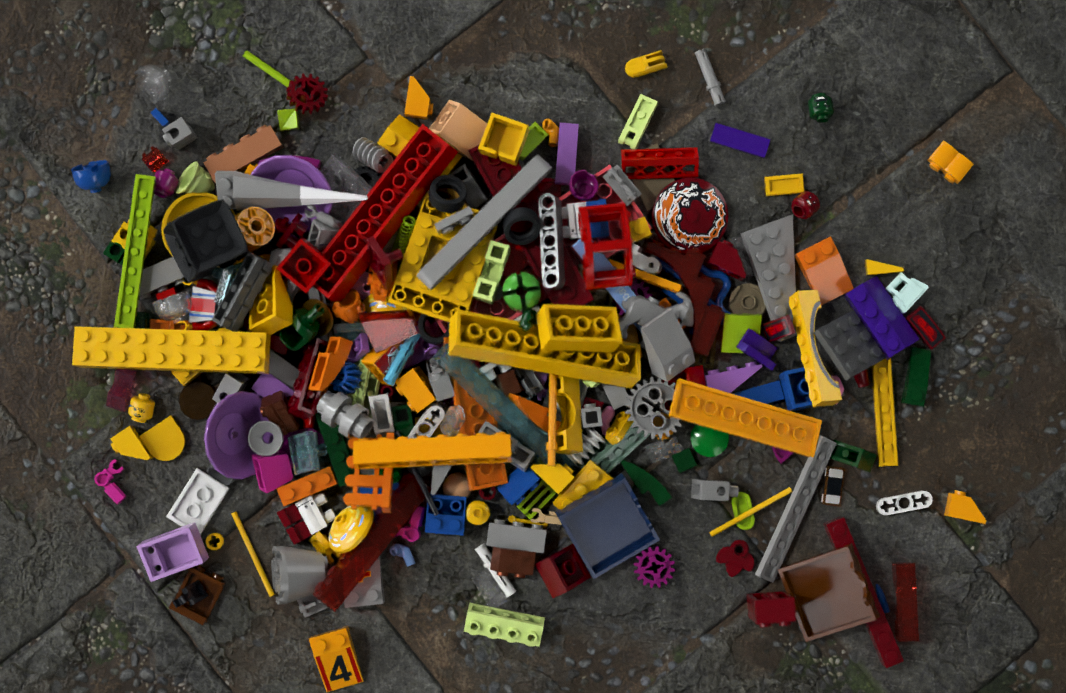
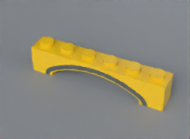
(822, 388)

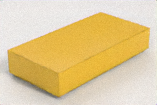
(784, 184)

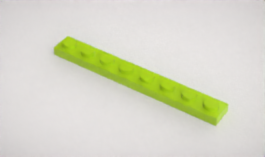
(135, 251)

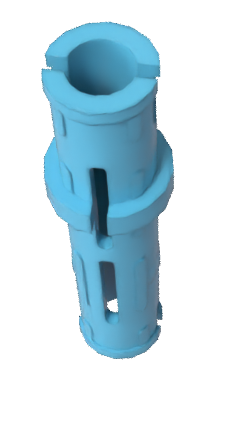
(397, 365)

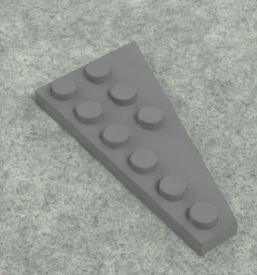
(773, 263)

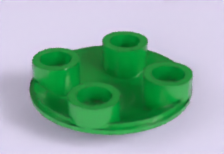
(708, 441)

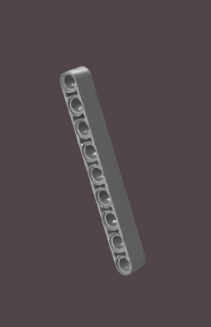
(484, 222)

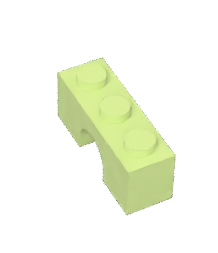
(492, 272)

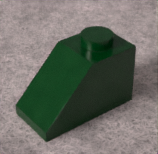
(853, 456)

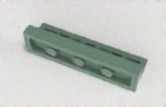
(615, 453)

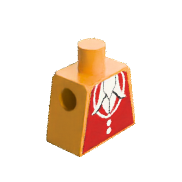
(380, 362)

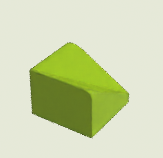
(288, 119)

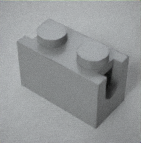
(179, 134)

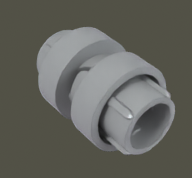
(338, 410)

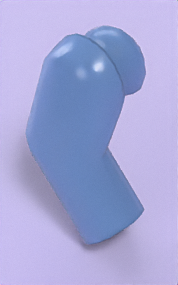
(402, 551)

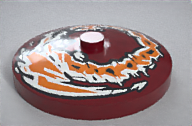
(689, 215)

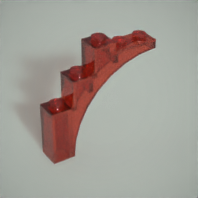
(687, 267)

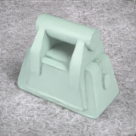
(908, 294)

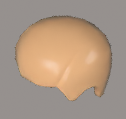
(456, 485)

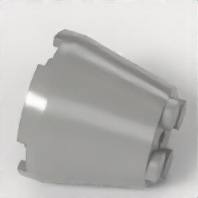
(296, 572)

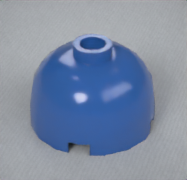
(92, 176)

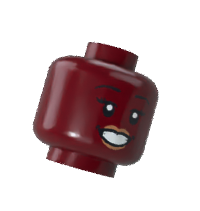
(805, 205)

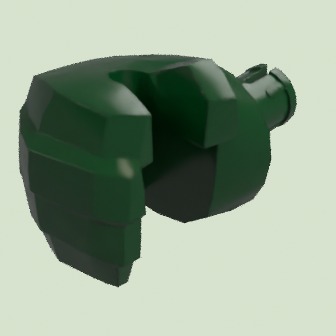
(303, 328)

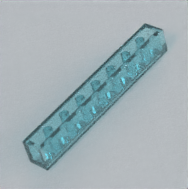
(494, 402)

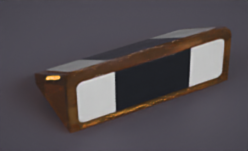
(832, 486)

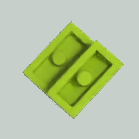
(735, 327)

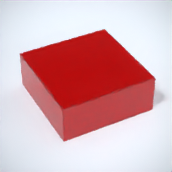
(166, 293)

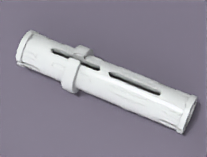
(483, 551)

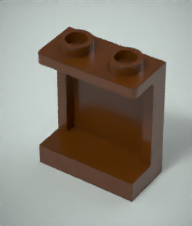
(213, 586)

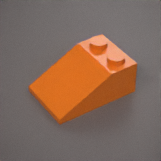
(824, 270)

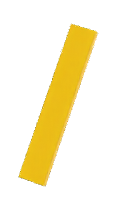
(884, 413)

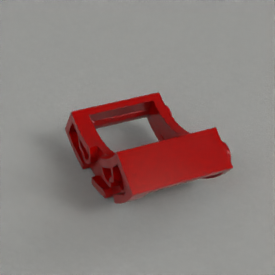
(607, 278)

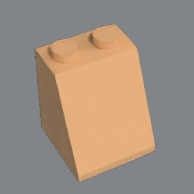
(459, 127)

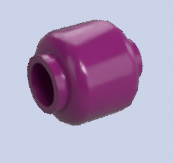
(165, 183)

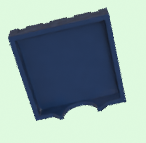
(607, 526)

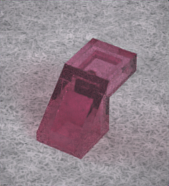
(121, 389)

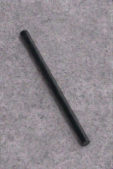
(422, 485)

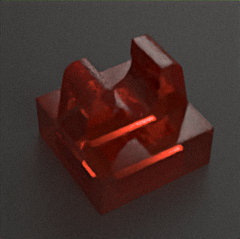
(154, 159)

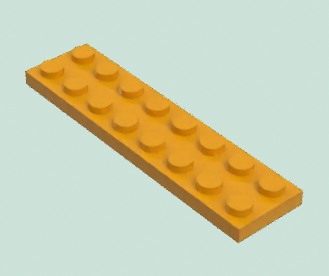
(745, 418)

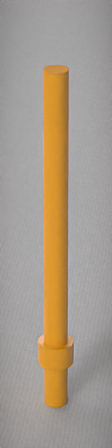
(552, 445)

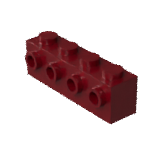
(303, 401)

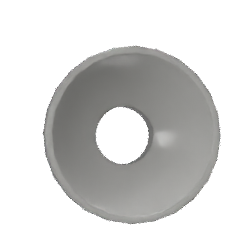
(256, 440)

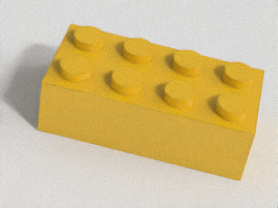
(578, 328)

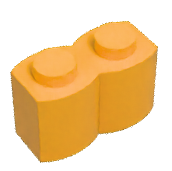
(950, 162)

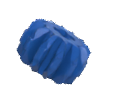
(347, 379)

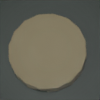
(747, 299)

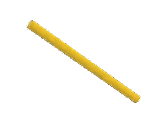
(751, 511)
(252, 553)

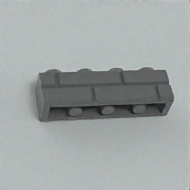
(242, 292)

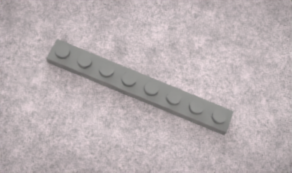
(795, 510)

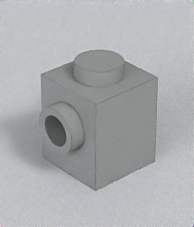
(591, 416)

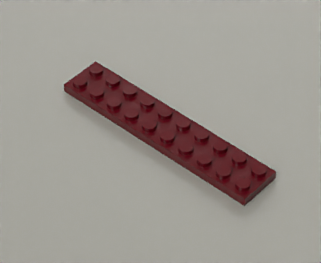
(496, 176)

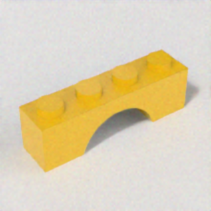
(570, 431)

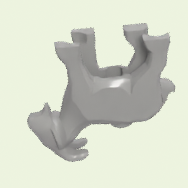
(643, 310)

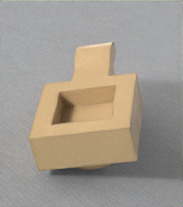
(550, 518)

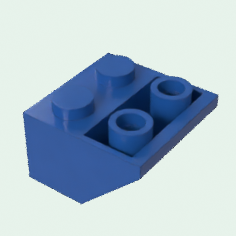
(518, 484)
(451, 516)

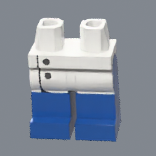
(572, 231)

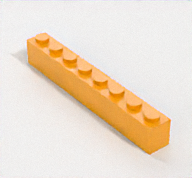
(432, 451)

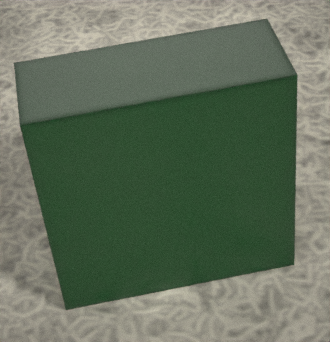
(684, 460)

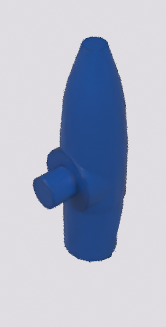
(882, 599)

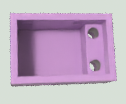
(172, 551)

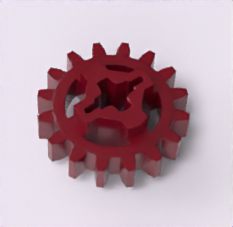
(312, 88)

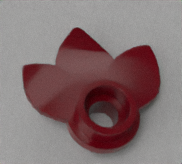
(735, 561)

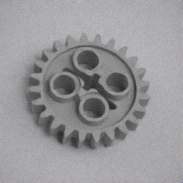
(645, 422)

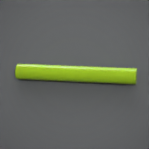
(266, 68)

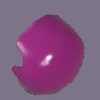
(583, 185)

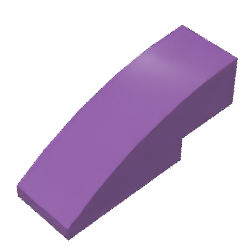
(566, 153)

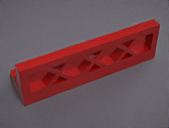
(660, 159)

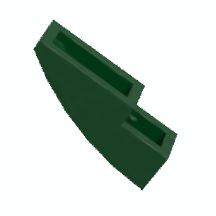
(646, 482)

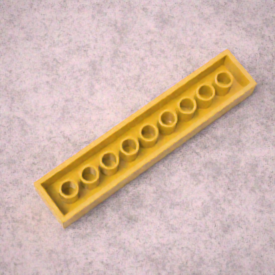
(505, 343)
(171, 350)

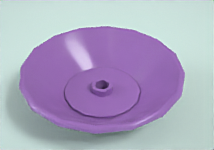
(298, 172)
(230, 452)

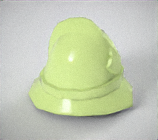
(195, 180)

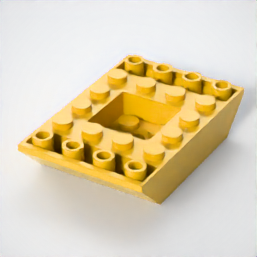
(456, 288)

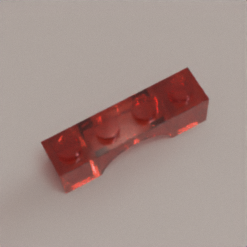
(906, 598)

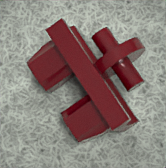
(287, 237)

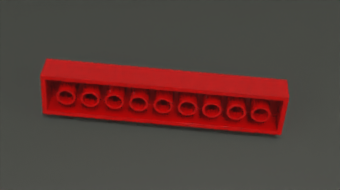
(384, 210)

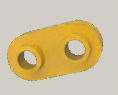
(618, 428)

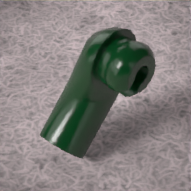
(524, 321)

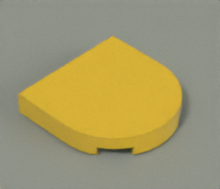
(164, 440)

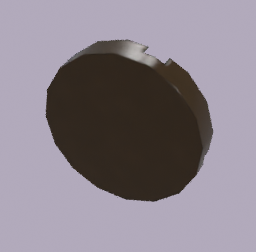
(197, 400)

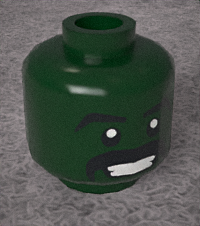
(820, 107)

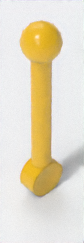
(512, 518)

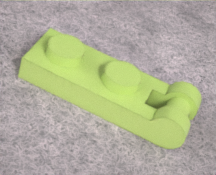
(638, 121)

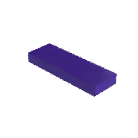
(740, 140)

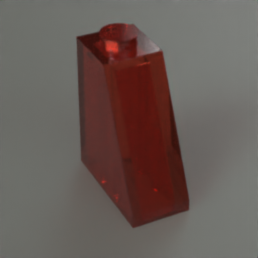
(387, 327)

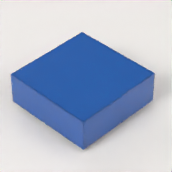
(160, 117)

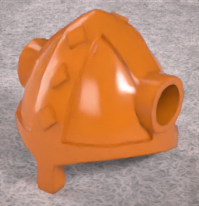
(349, 307)

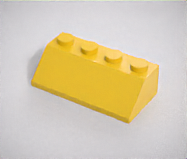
(400, 133)

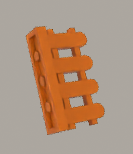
(369, 481)

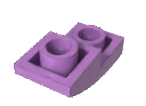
(359, 348)

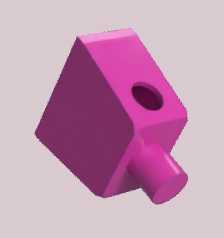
(272, 470)

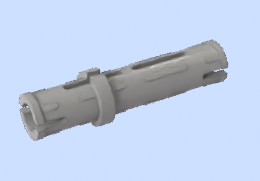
(713, 84)

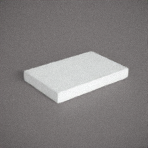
(198, 500)

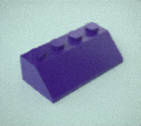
(881, 317)

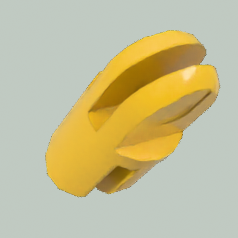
(645, 64)

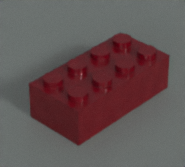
(771, 608)

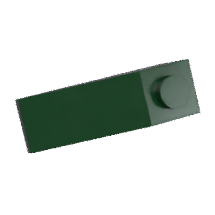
(917, 377)

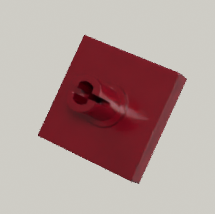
(381, 262)

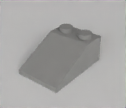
(667, 346)

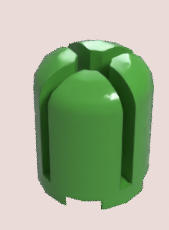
(527, 282)

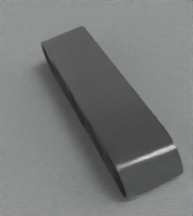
(557, 248)

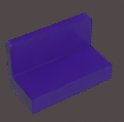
(757, 348)

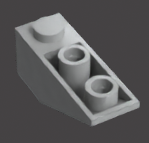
(439, 380)

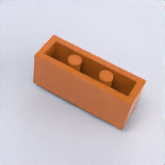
(307, 486)

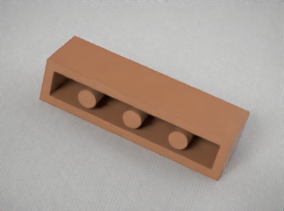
(246, 152)

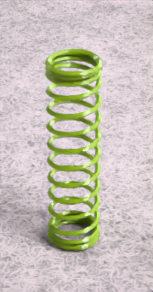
(410, 232)

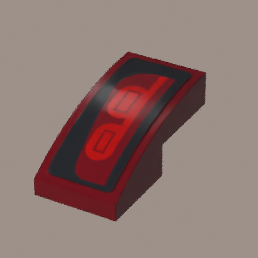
(925, 327)
(778, 328)

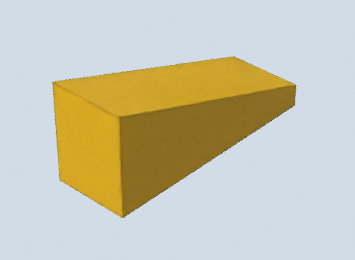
(875, 268)

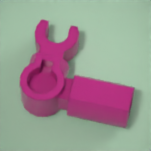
(112, 490)
(413, 533)

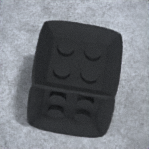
(205, 240)

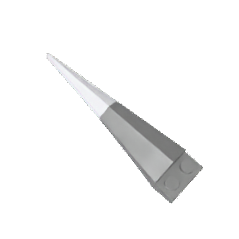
(246, 190)

